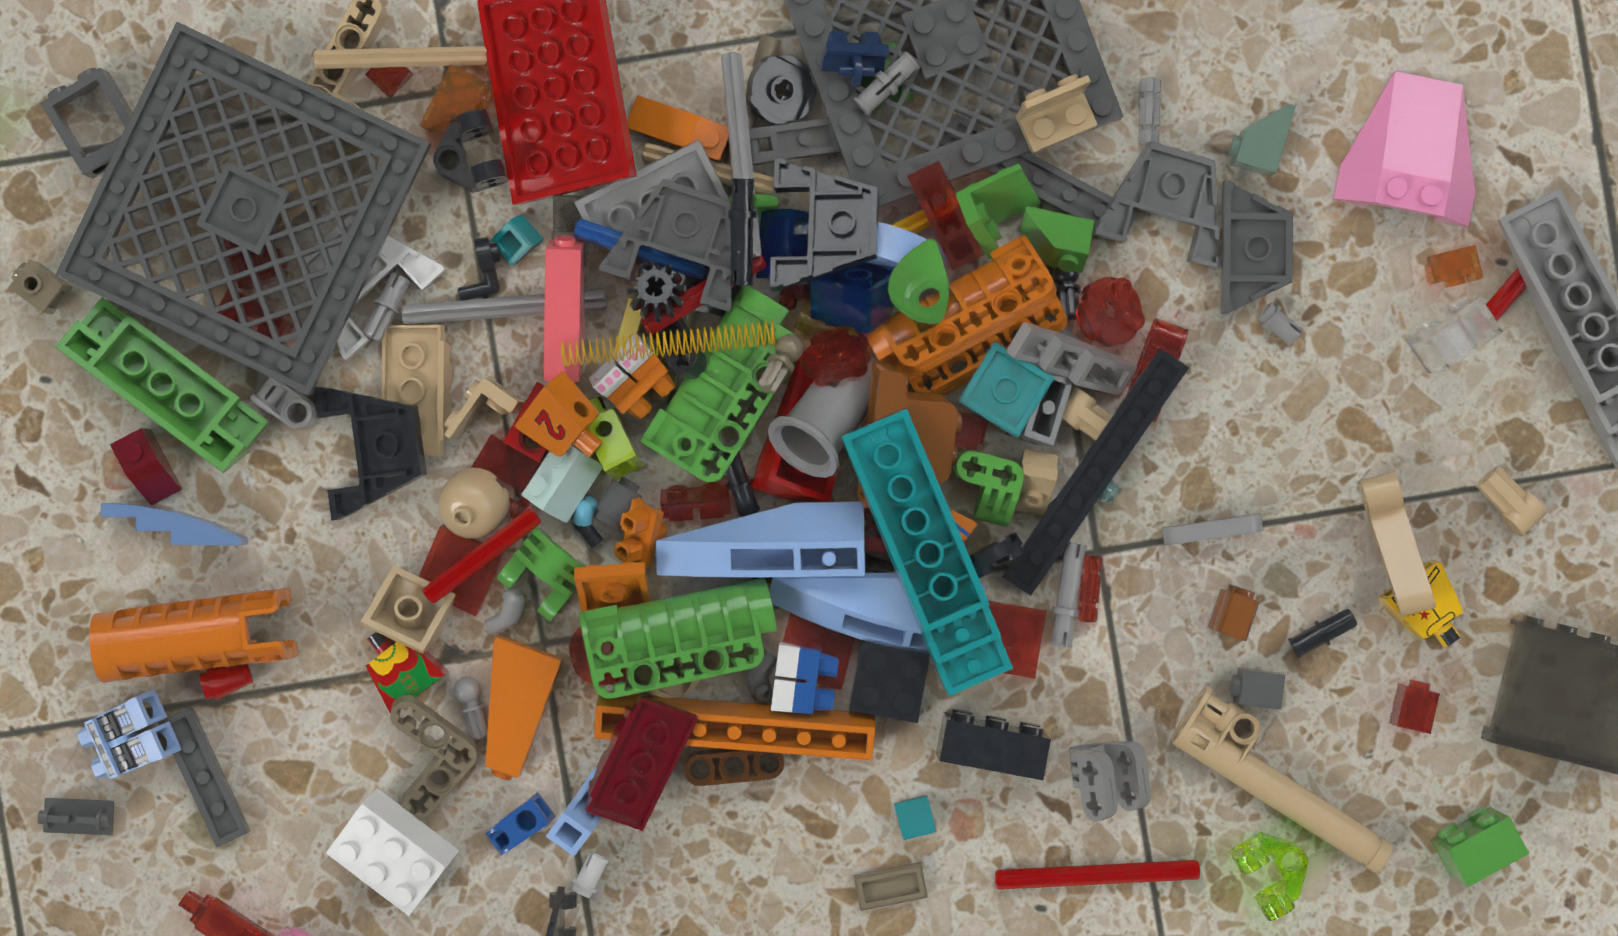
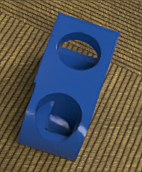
(520, 824)

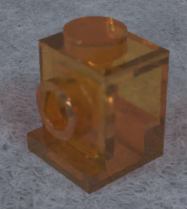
(1453, 267)

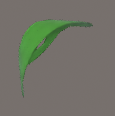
(914, 274)

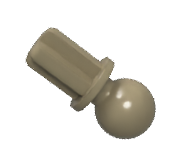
(788, 349)

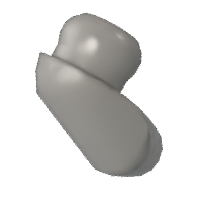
(510, 612)

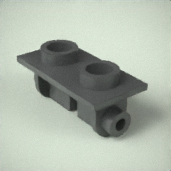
(77, 816)

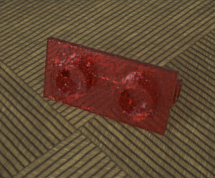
(711, 499)

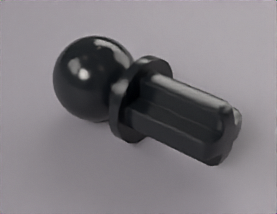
(1067, 291)

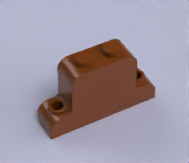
(931, 414)

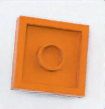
(611, 585)

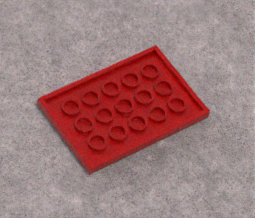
(556, 96)

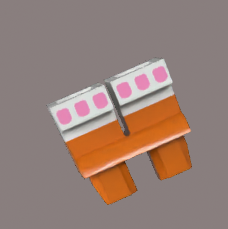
(626, 390)

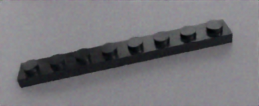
(1096, 470)

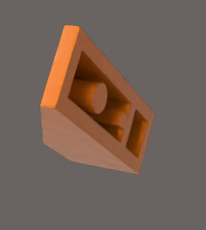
(678, 127)

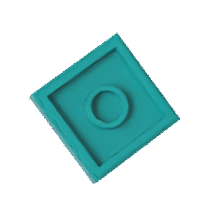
(1005, 390)

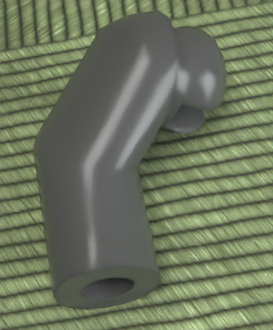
(758, 679)

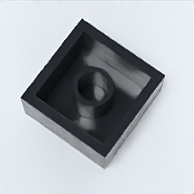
(889, 682)

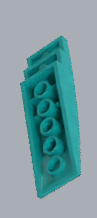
(927, 552)

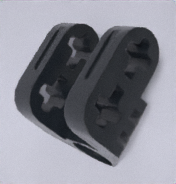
(482, 176)

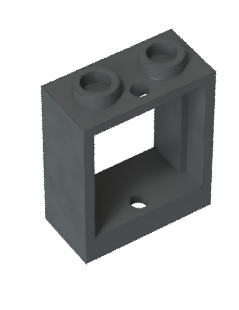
(57, 98)

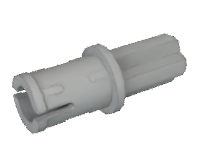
(386, 307)

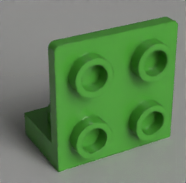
(995, 201)

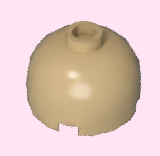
(473, 503)

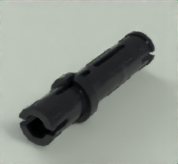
(742, 231)

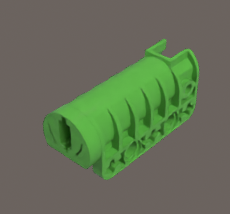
(706, 403)
(676, 629)

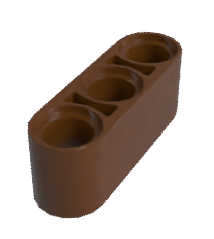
(720, 775)

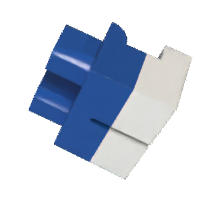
(806, 664)

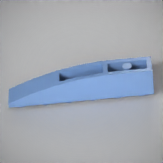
(776, 542)
(858, 606)

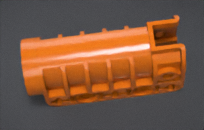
(980, 310)
(185, 636)

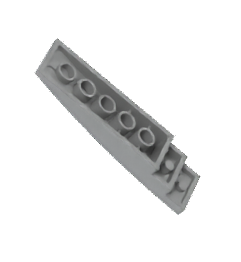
(1572, 303)

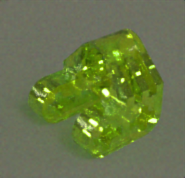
(1253, 854)

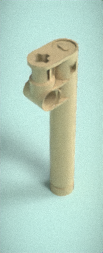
(1213, 742)

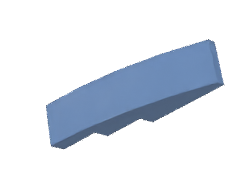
(184, 527)

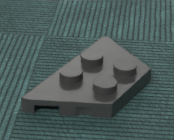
(1253, 247)

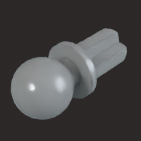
(467, 692)

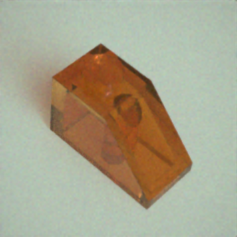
(455, 95)

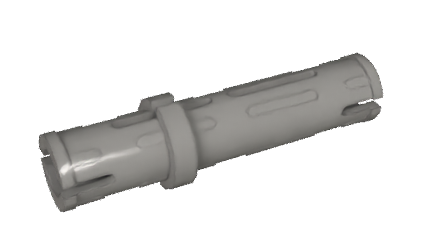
(1068, 595)

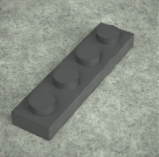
(206, 779)

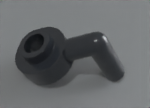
(487, 256)

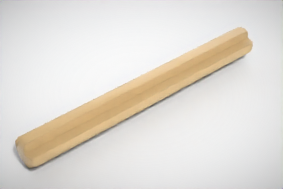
(399, 57)

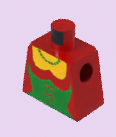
(401, 669)

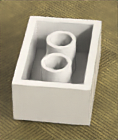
(392, 851)

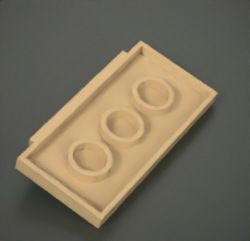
(419, 374)

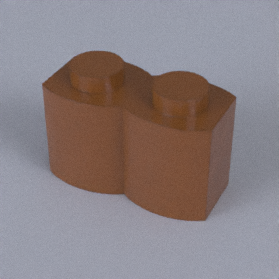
(1234, 612)

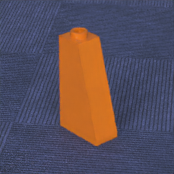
(518, 698)

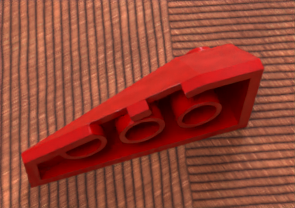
(776, 475)

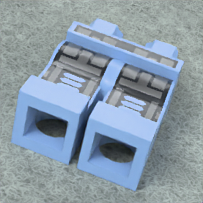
(117, 740)

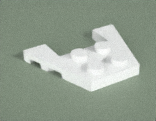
(393, 253)

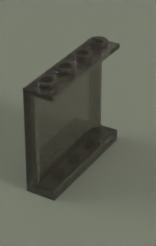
(1559, 696)

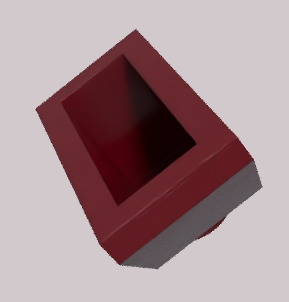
(146, 465)

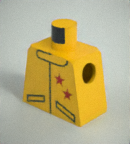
(1433, 620)

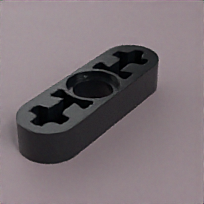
(679, 363)

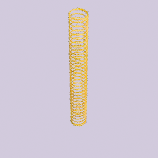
(771, 342)

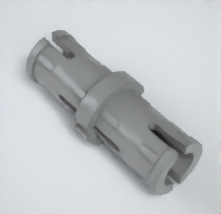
(886, 83)

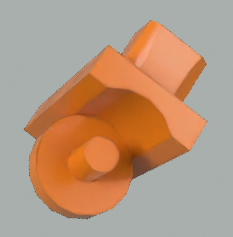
(642, 528)

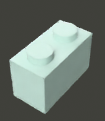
(562, 483)

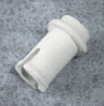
(589, 874)

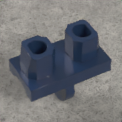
(854, 58)

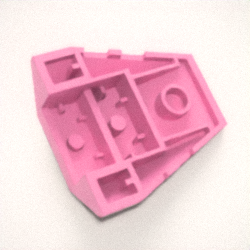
(1413, 152)

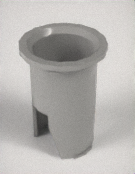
(813, 429)

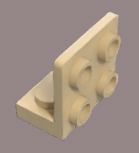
(1056, 114)
(499, 399)

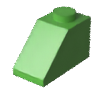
(1058, 237)

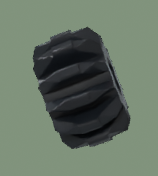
(662, 280)

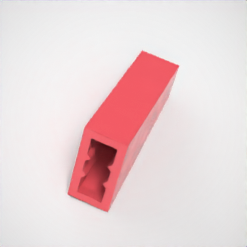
(564, 305)

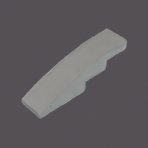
(1071, 358)

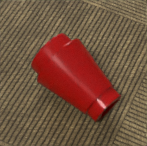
(224, 680)

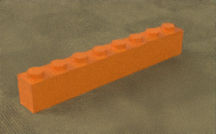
(758, 728)

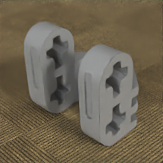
(1108, 777)

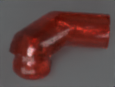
(794, 294)

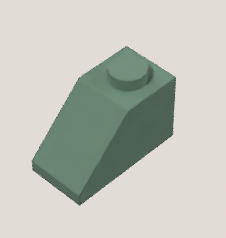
(1262, 143)

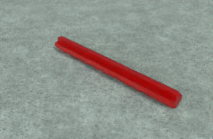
(1097, 874)

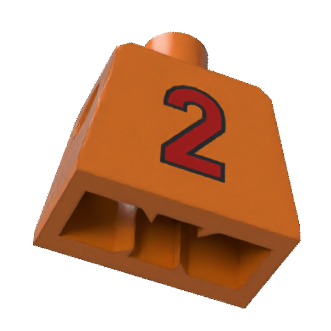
(561, 418)

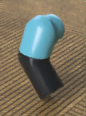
(583, 522)

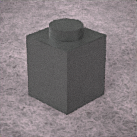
(1258, 688)

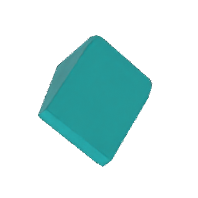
(516, 239)
(915, 817)

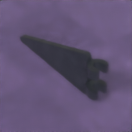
(559, 903)

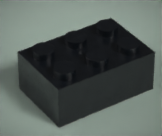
(993, 744)

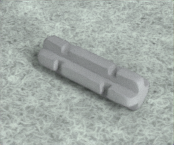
(1149, 110)

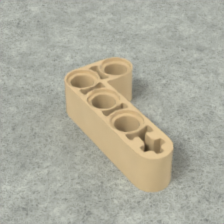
(374, 24)
(1396, 544)

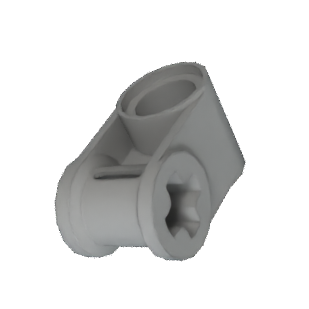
(281, 402)

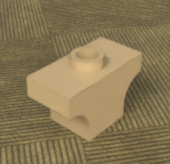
(1038, 483)

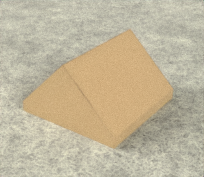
(405, 613)

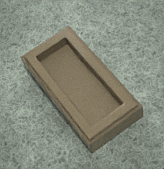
(890, 886)

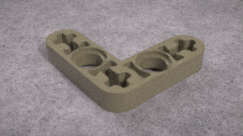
(444, 758)

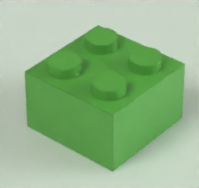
(1479, 845)

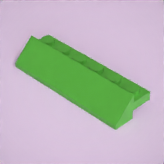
(163, 385)

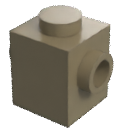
(39, 286)

